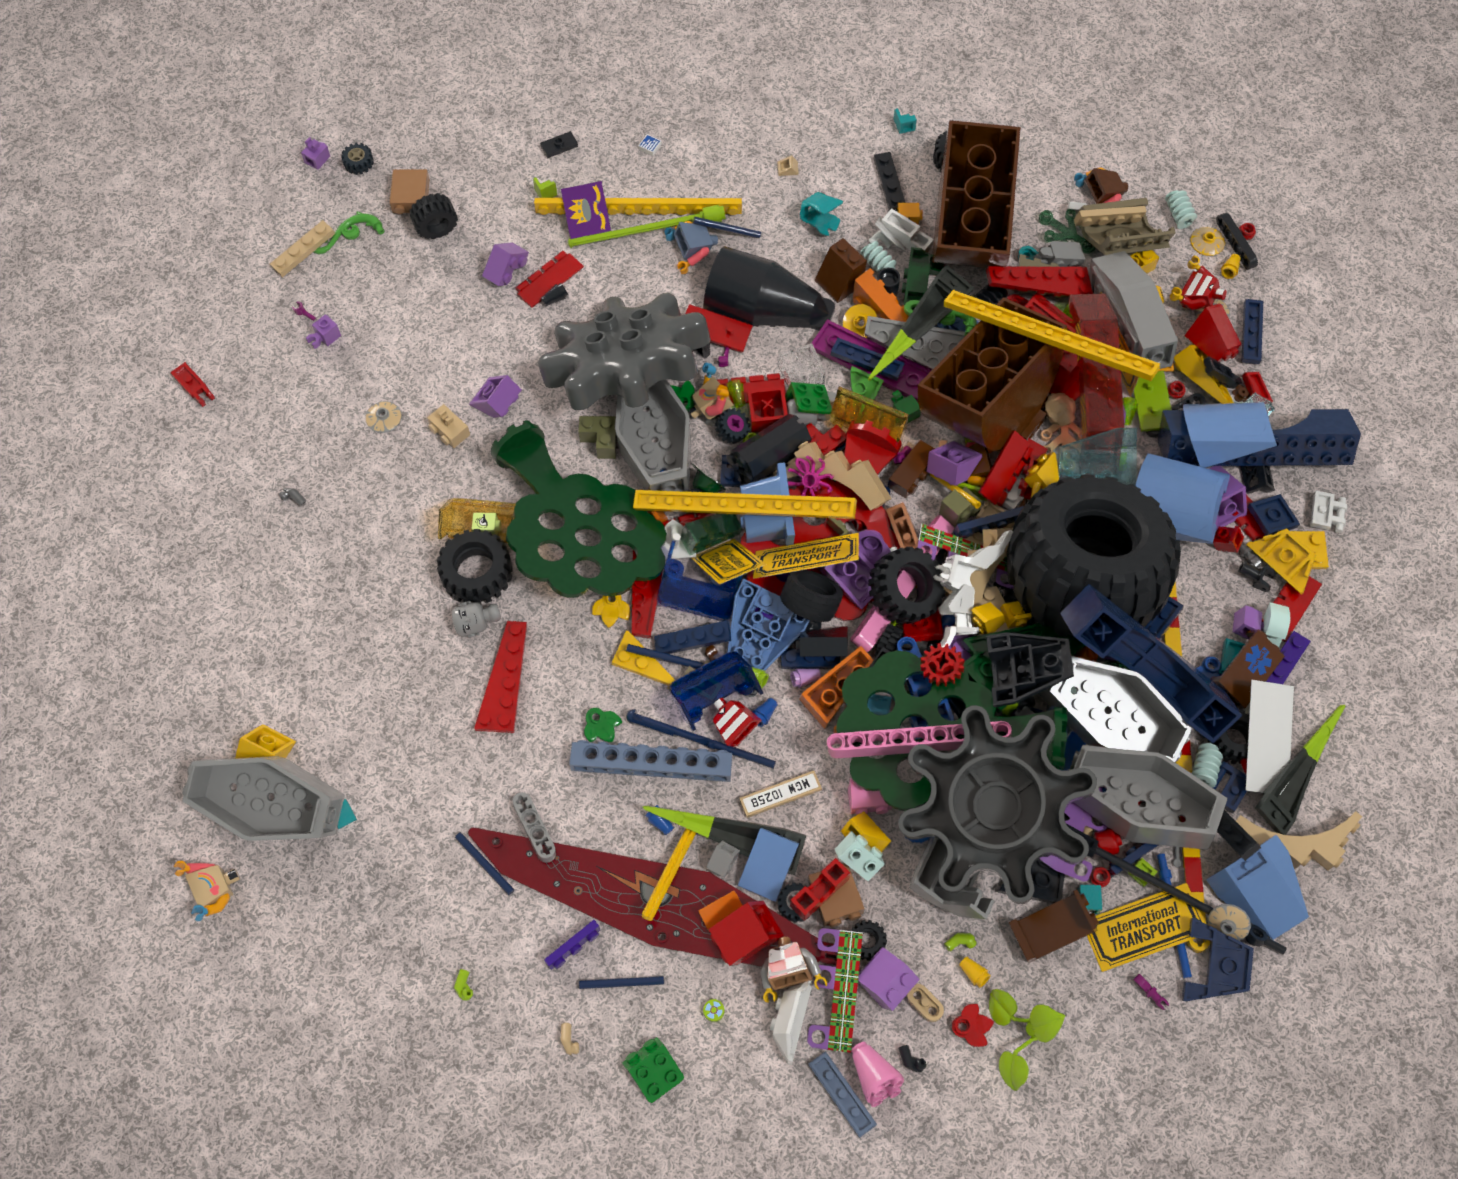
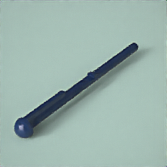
(633, 717)

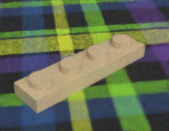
(1110, 215)
(302, 248)

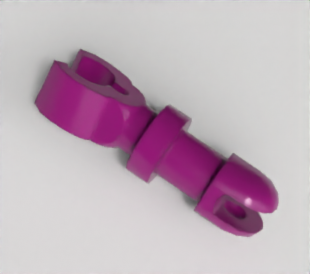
(1150, 991)

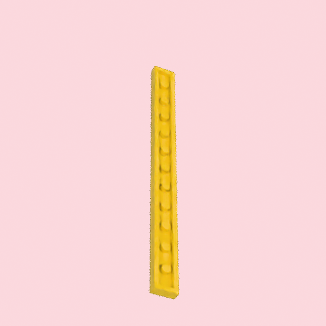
(648, 205)
(1052, 335)
(745, 504)

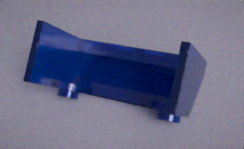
(695, 595)
(711, 682)

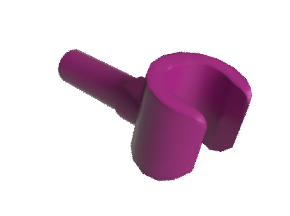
(301, 311)
(723, 360)

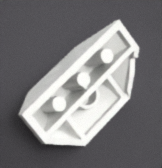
(790, 1018)

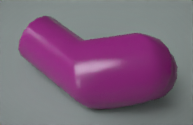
(902, 455)

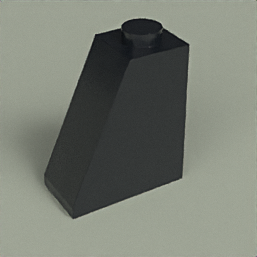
(823, 642)

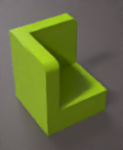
(546, 189)

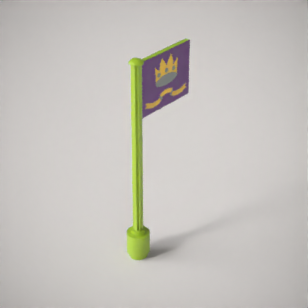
(590, 222)

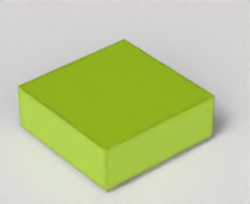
(1145, 866)

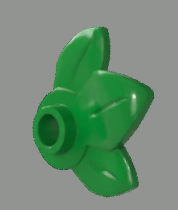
(685, 393)
(603, 727)

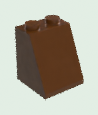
(840, 270)

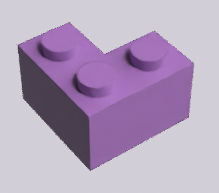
(502, 262)

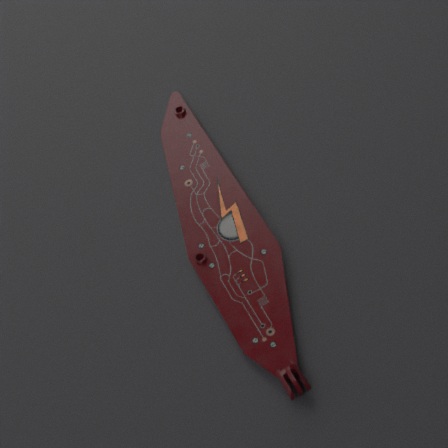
(619, 888)

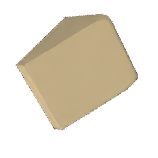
(788, 166)

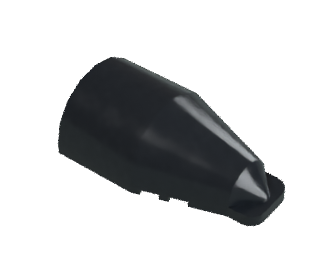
(763, 293)

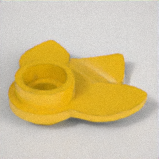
(611, 610)

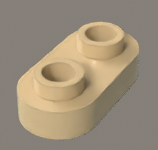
(926, 1002)

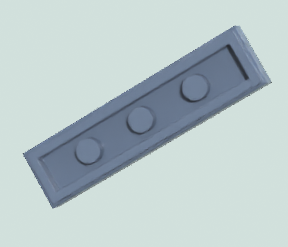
(842, 1094)

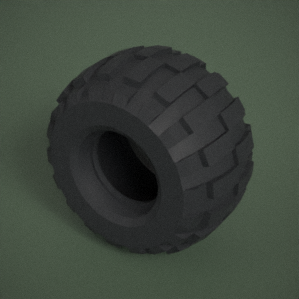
(1086, 515)

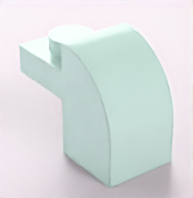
(1276, 622)

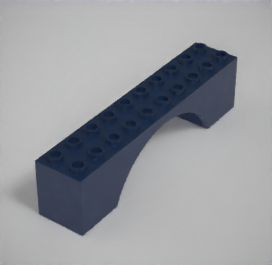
(1319, 439)
(1117, 635)

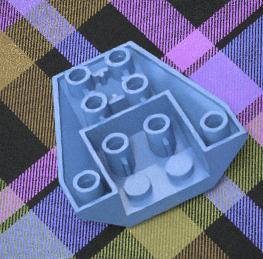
(759, 638)
(1264, 888)

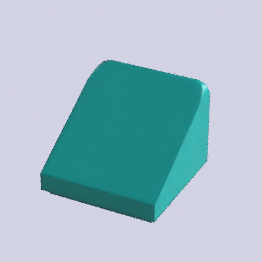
(346, 816)

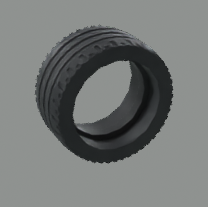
(811, 595)

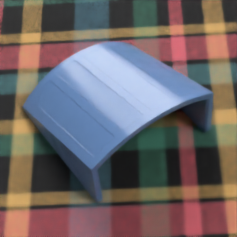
(1228, 430)
(1186, 493)

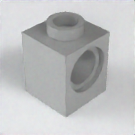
(723, 859)

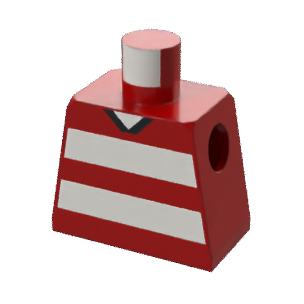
(734, 721)

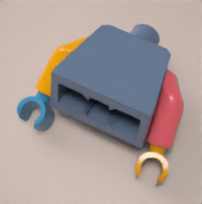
(693, 242)

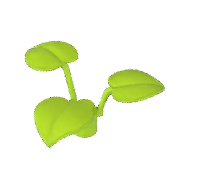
(1041, 1026)

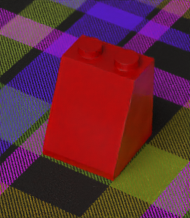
(1214, 334)
(745, 932)

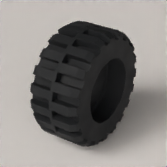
(470, 545)
(886, 591)

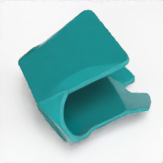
(819, 214)

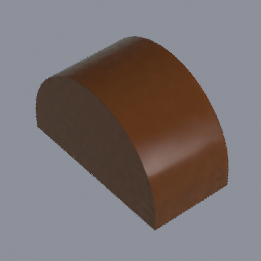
(976, 195)
(991, 381)

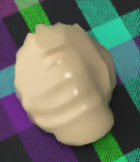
(1060, 409)

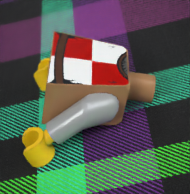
(787, 967)

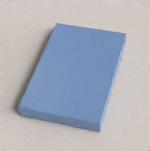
(768, 864)

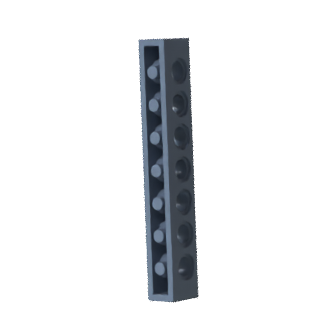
(641, 767)

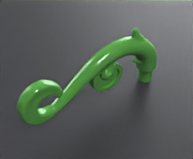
(352, 234)
(969, 321)

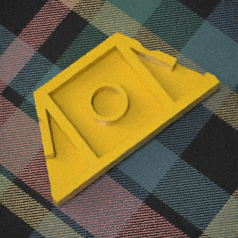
(1286, 556)

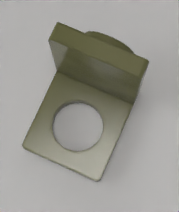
(838, 526)

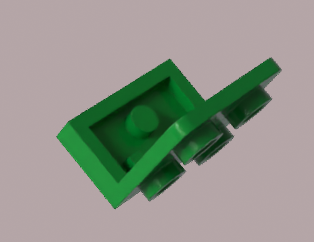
(809, 398)
(653, 1069)

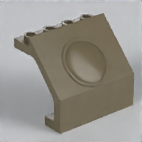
(1125, 236)

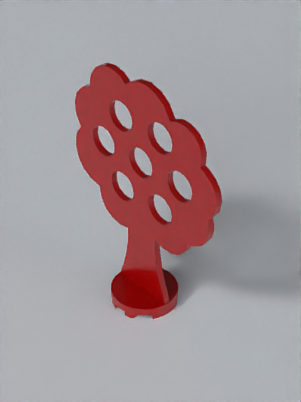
(862, 444)

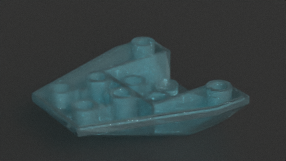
(1102, 455)

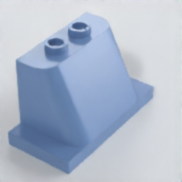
(765, 527)

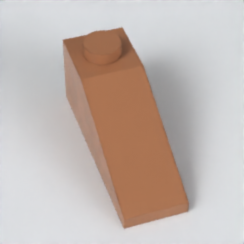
(903, 526)

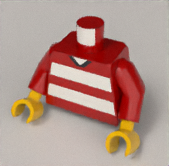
(1200, 289)

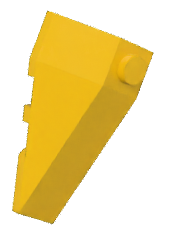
(1192, 365)

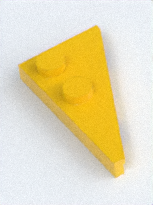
(639, 664)

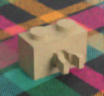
(448, 426)

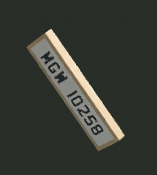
(780, 794)

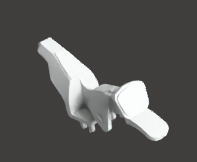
(956, 577)

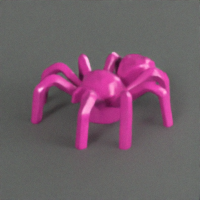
(810, 479)

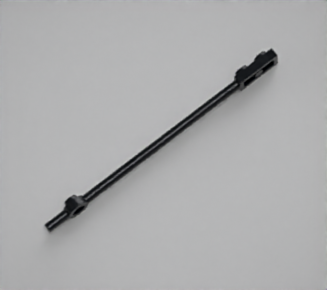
(1256, 935)

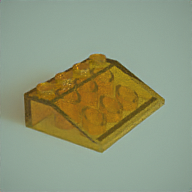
(853, 406)

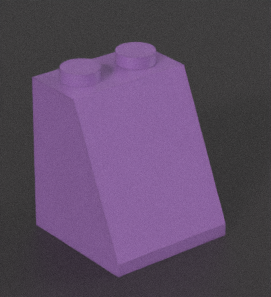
(1231, 501)

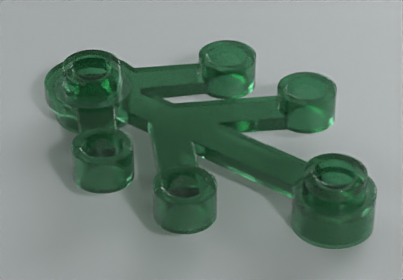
(1068, 233)

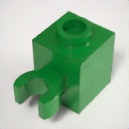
(907, 405)

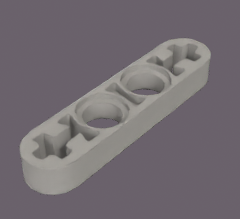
(531, 828)

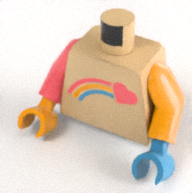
(711, 397)
(208, 885)

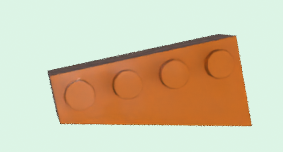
(872, 293)
(825, 695)

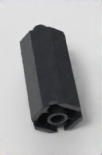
(764, 450)

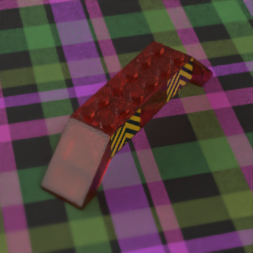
(1098, 384)

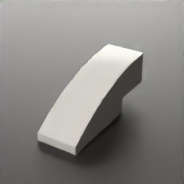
(906, 231)

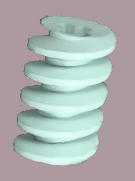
(1181, 208)
(877, 257)
(1207, 763)

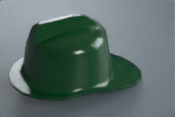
(706, 483)

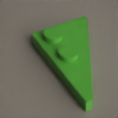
(862, 386)

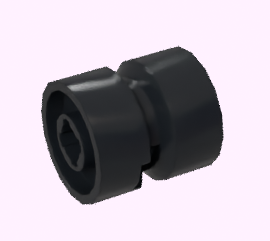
(891, 279)

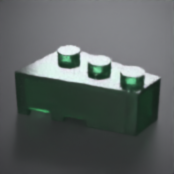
(709, 532)

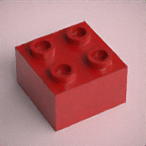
(765, 407)

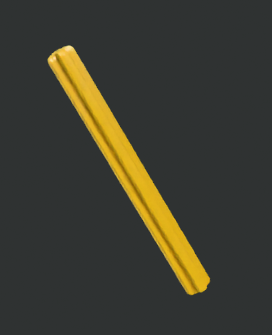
(668, 874)

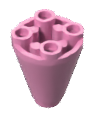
(876, 1074)

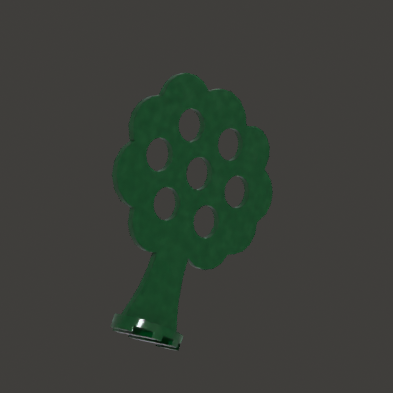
(527, 455)
(889, 676)

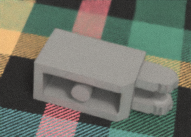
(1062, 253)

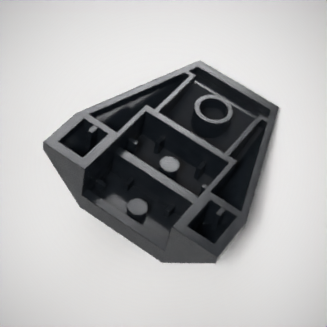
(1026, 665)

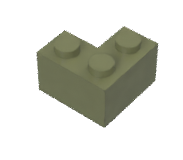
(599, 431)
(957, 508)

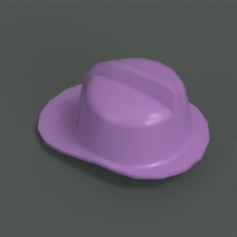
(872, 545)

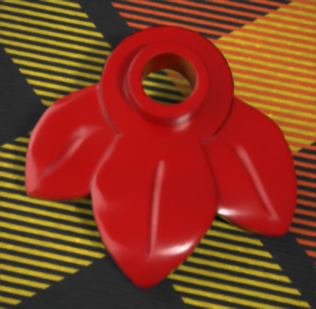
(975, 1025)

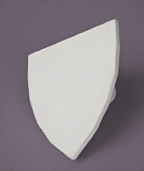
(885, 235)
(673, 532)

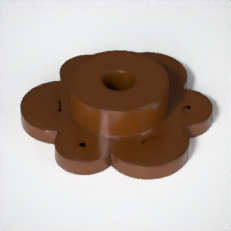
(1241, 393)

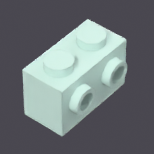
(860, 856)

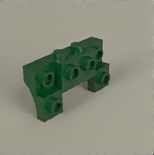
(918, 273)

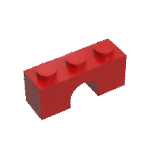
(827, 883)

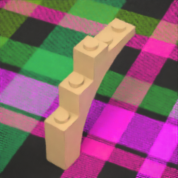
(858, 476)
(980, 578)
(1322, 847)

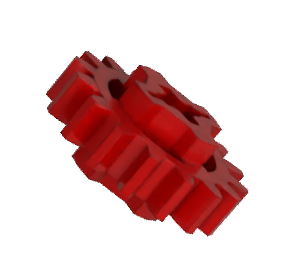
(950, 669)

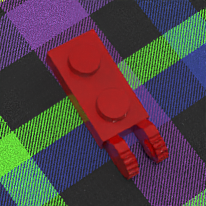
(191, 383)

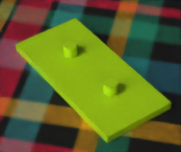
(1151, 400)

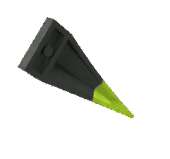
(925, 315)
(1282, 809)
(734, 832)

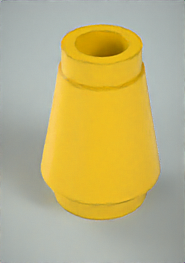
(1231, 267)
(975, 972)

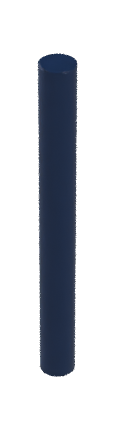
(726, 227)
(664, 656)
(484, 863)
(621, 982)

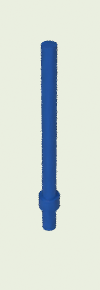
(1166, 876)

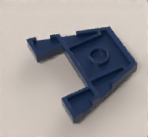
(1227, 965)

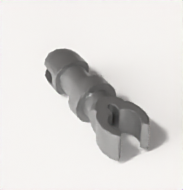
(1251, 558)

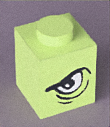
(487, 522)

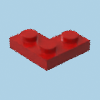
(830, 440)

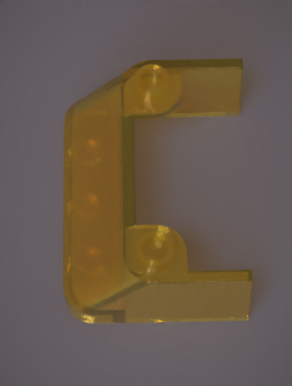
(457, 515)

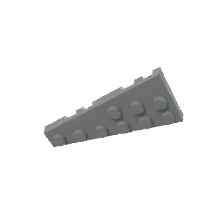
(926, 351)

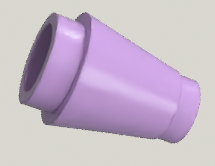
(803, 677)

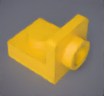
(1015, 614)

